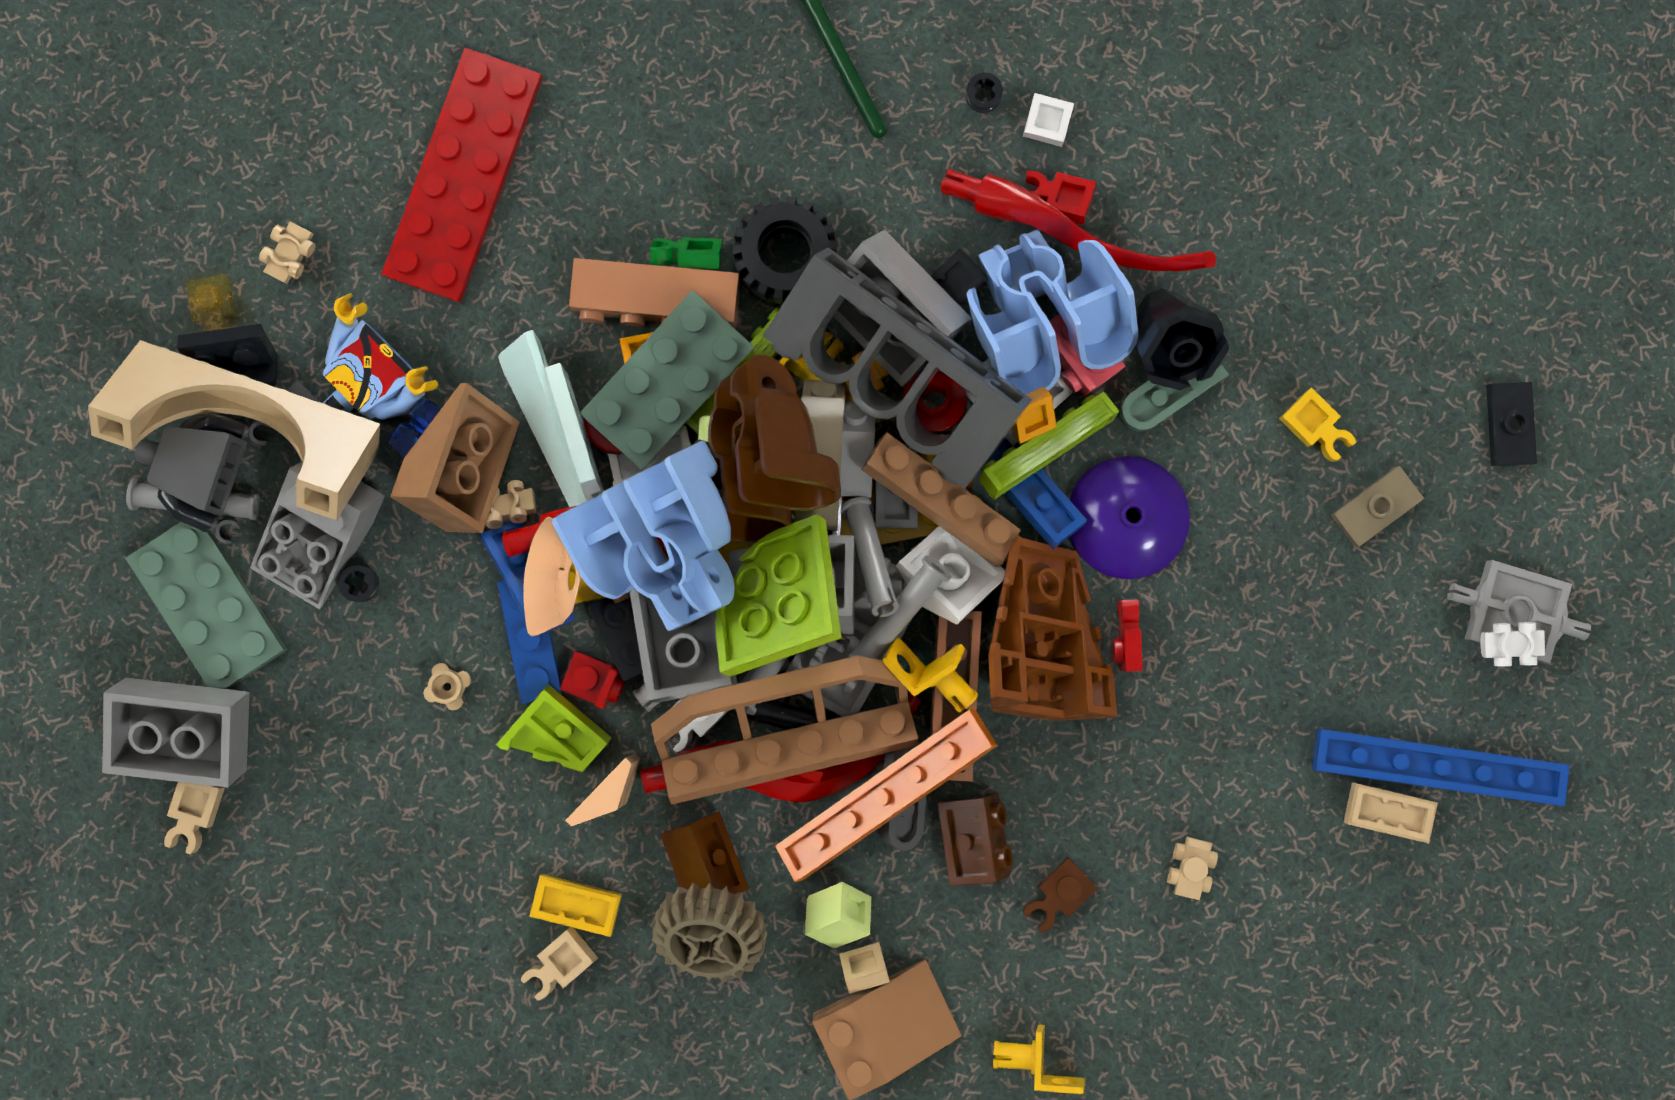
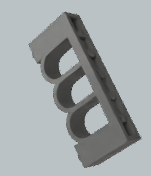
(800, 331)

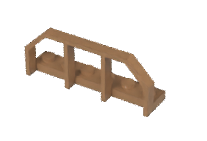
(786, 751)

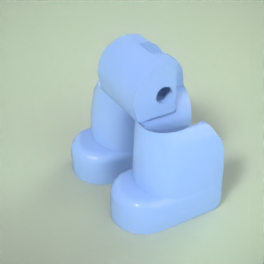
(1021, 339)
(618, 548)

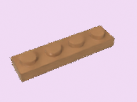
(939, 500)

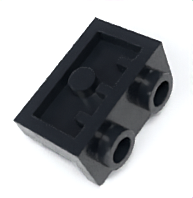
(235, 349)

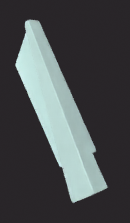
(553, 417)

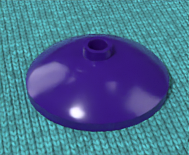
(1108, 538)

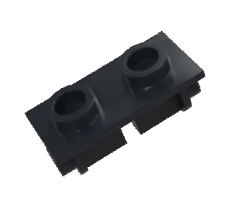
(619, 634)

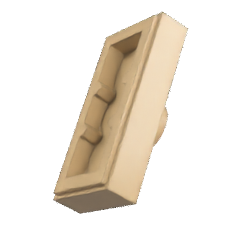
(1390, 812)

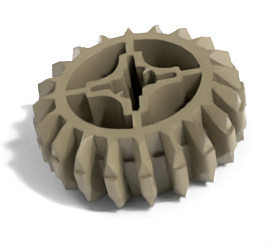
(709, 932)

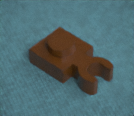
(1064, 889)

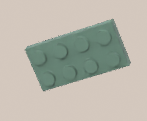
(666, 380)
(206, 605)

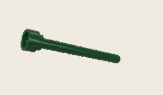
(845, 67)

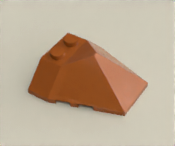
(1043, 640)

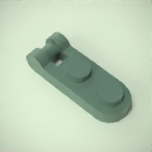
(1154, 403)

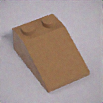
(457, 463)
(885, 1029)

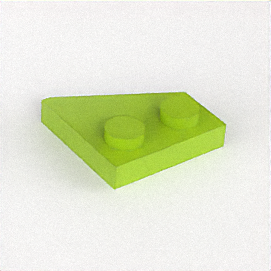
(556, 732)

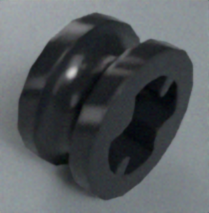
(996, 93)
(347, 589)

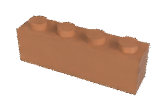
(647, 291)
(946, 638)

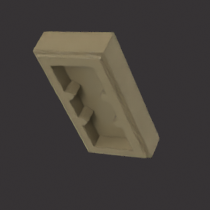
(1377, 506)

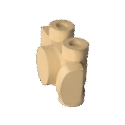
(286, 258)
(511, 506)
(1192, 875)

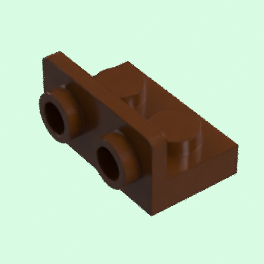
(975, 840)

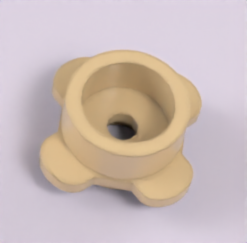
(435, 691)

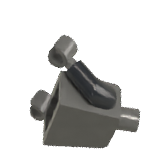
(198, 467)

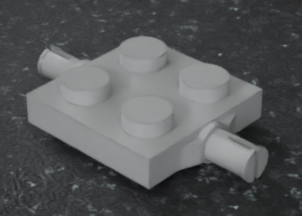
(1518, 596)

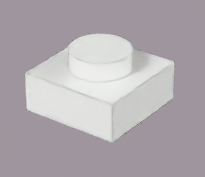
(1048, 119)

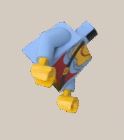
(368, 369)

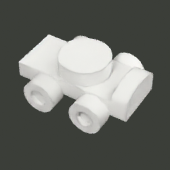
(1504, 644)

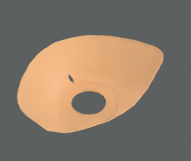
(546, 587)

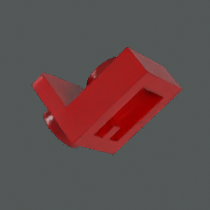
(593, 680)

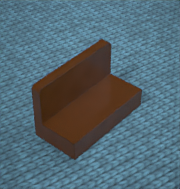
(704, 854)

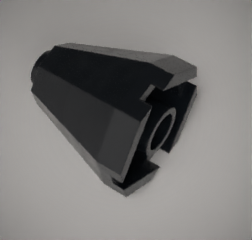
(1178, 339)

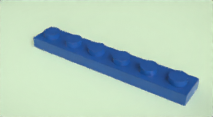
(1440, 767)

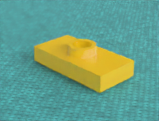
(575, 905)

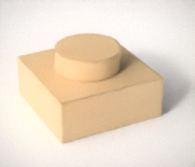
(864, 968)

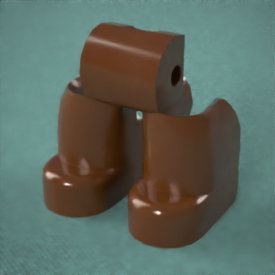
(766, 451)

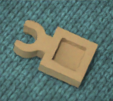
(194, 808)
(562, 962)

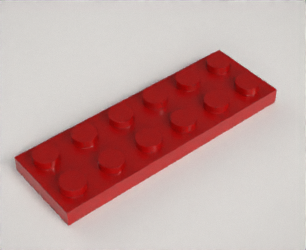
(462, 175)

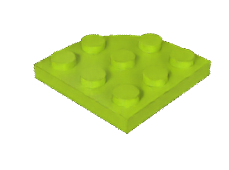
(780, 599)

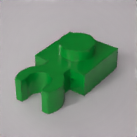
(689, 253)

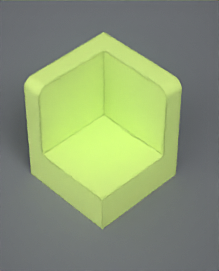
(838, 915)

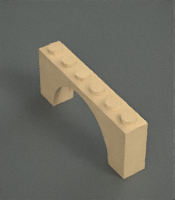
(164, 386)

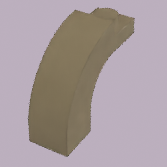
(826, 410)

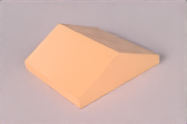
(610, 794)

